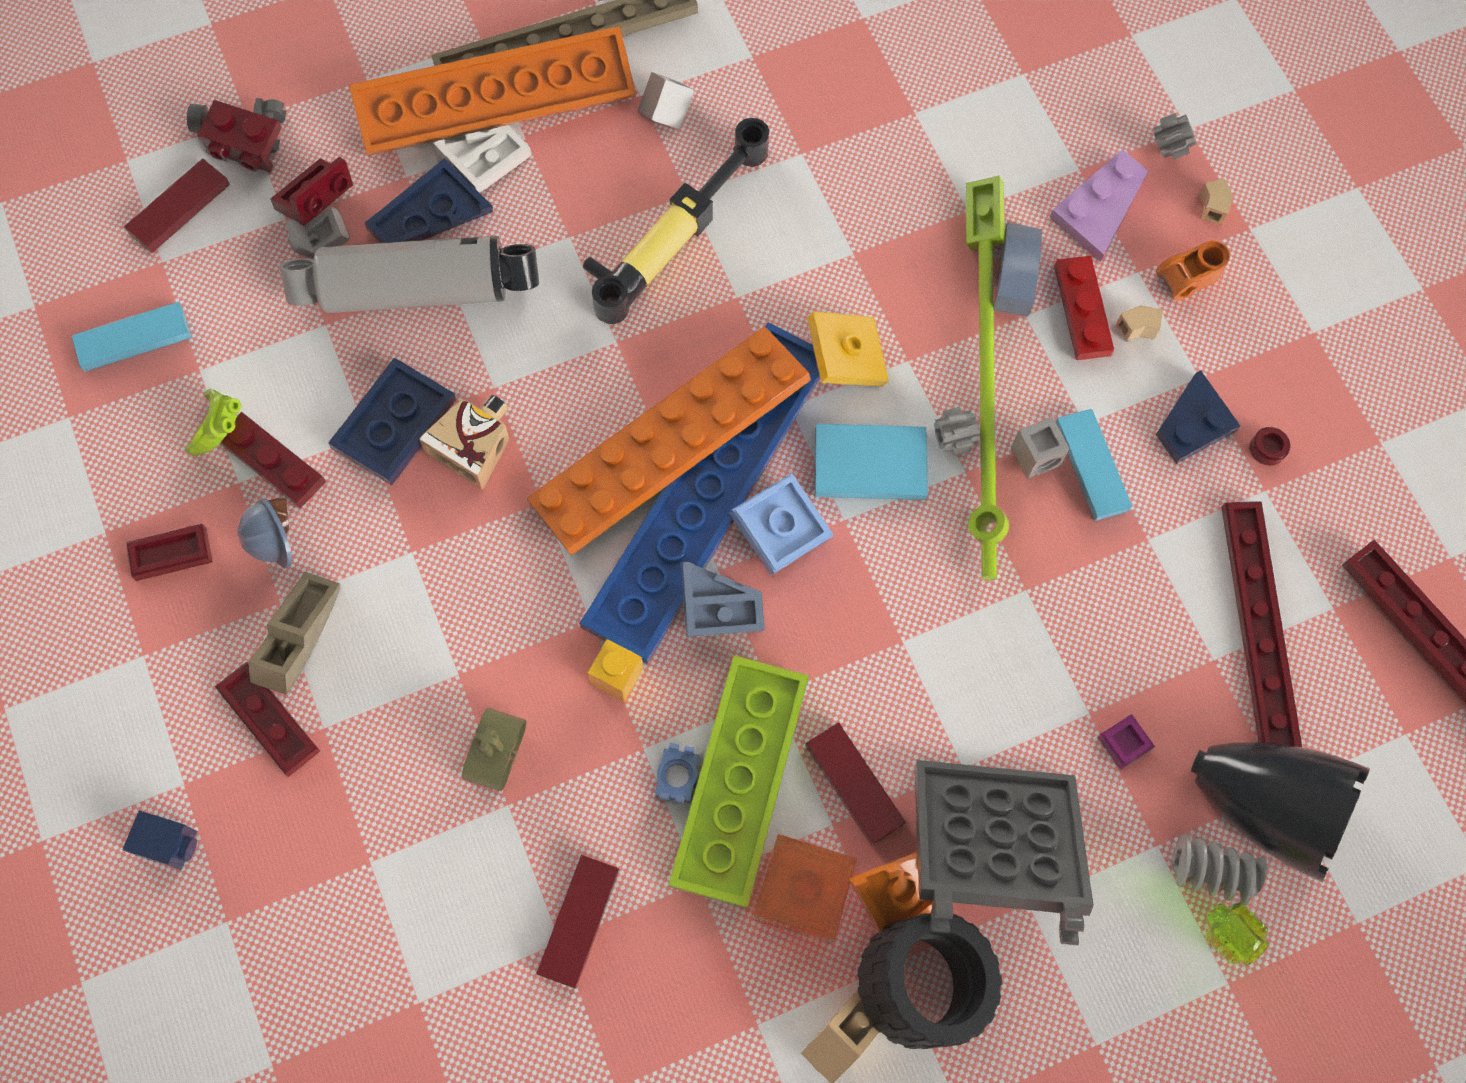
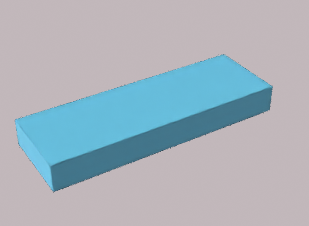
(131, 336)
(1094, 465)

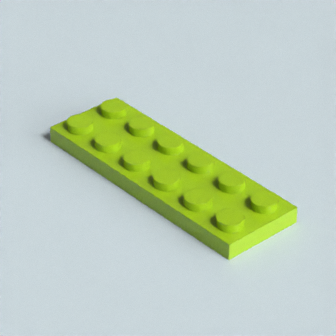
(739, 782)

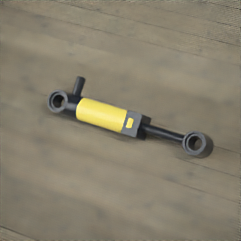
(688, 215)

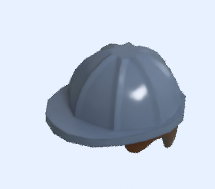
(264, 531)

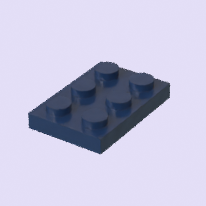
(390, 419)

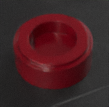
(1270, 446)

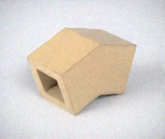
(1216, 201)
(1140, 322)

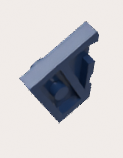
(1196, 420)

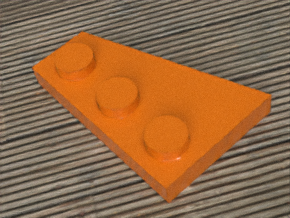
(891, 892)

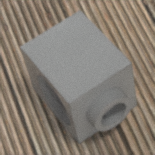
(1039, 447)

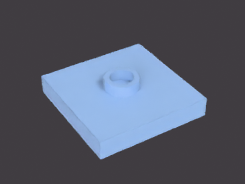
(781, 524)

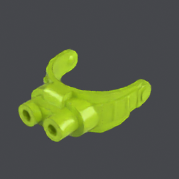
(216, 424)

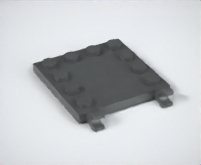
(1001, 843)

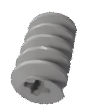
(1218, 868)

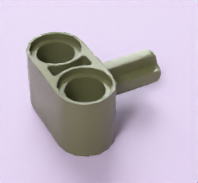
(494, 749)

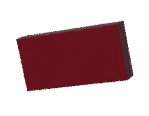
(169, 552)

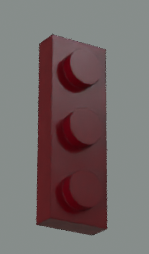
(272, 461)

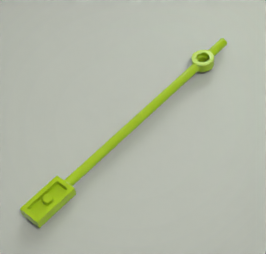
(984, 230)

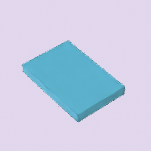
(871, 461)

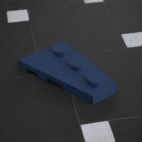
(429, 207)

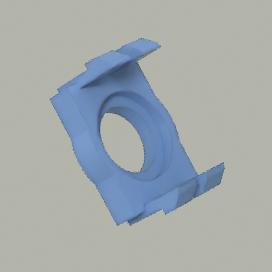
(675, 757)

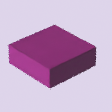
(1126, 741)

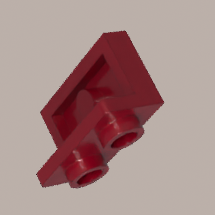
(239, 136)
(313, 190)

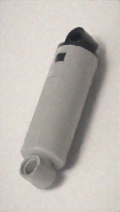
(410, 274)

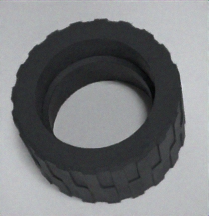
(973, 972)

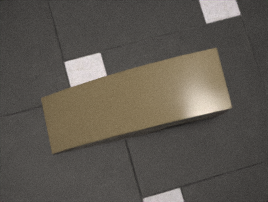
(293, 633)

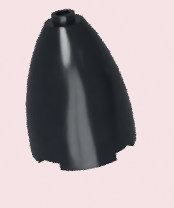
(1282, 798)

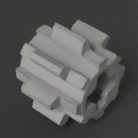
(1174, 136)
(957, 431)

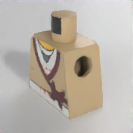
(469, 439)

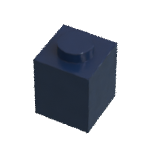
(161, 840)

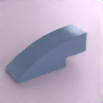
(1018, 270)

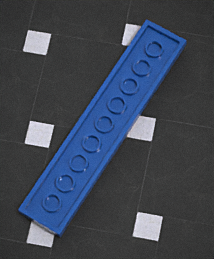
(690, 523)

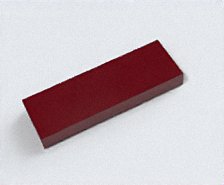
(177, 205)
(268, 720)
(855, 783)
(578, 922)

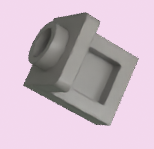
(322, 231)

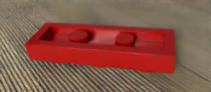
(1083, 308)

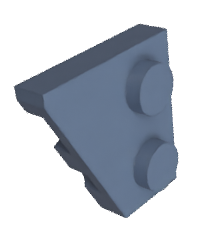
(718, 604)

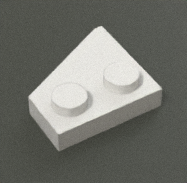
(485, 156)

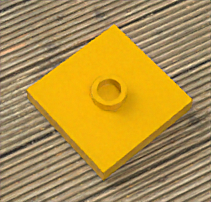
(847, 349)

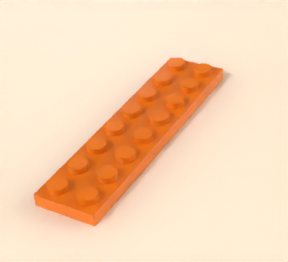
(492, 90)
(668, 440)

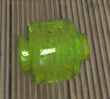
(1236, 933)

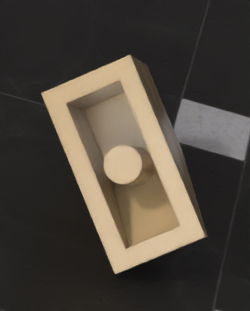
(841, 1040)

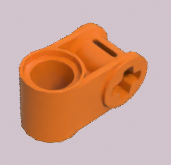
(1189, 271)

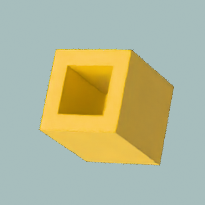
(615, 670)

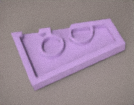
(1100, 203)

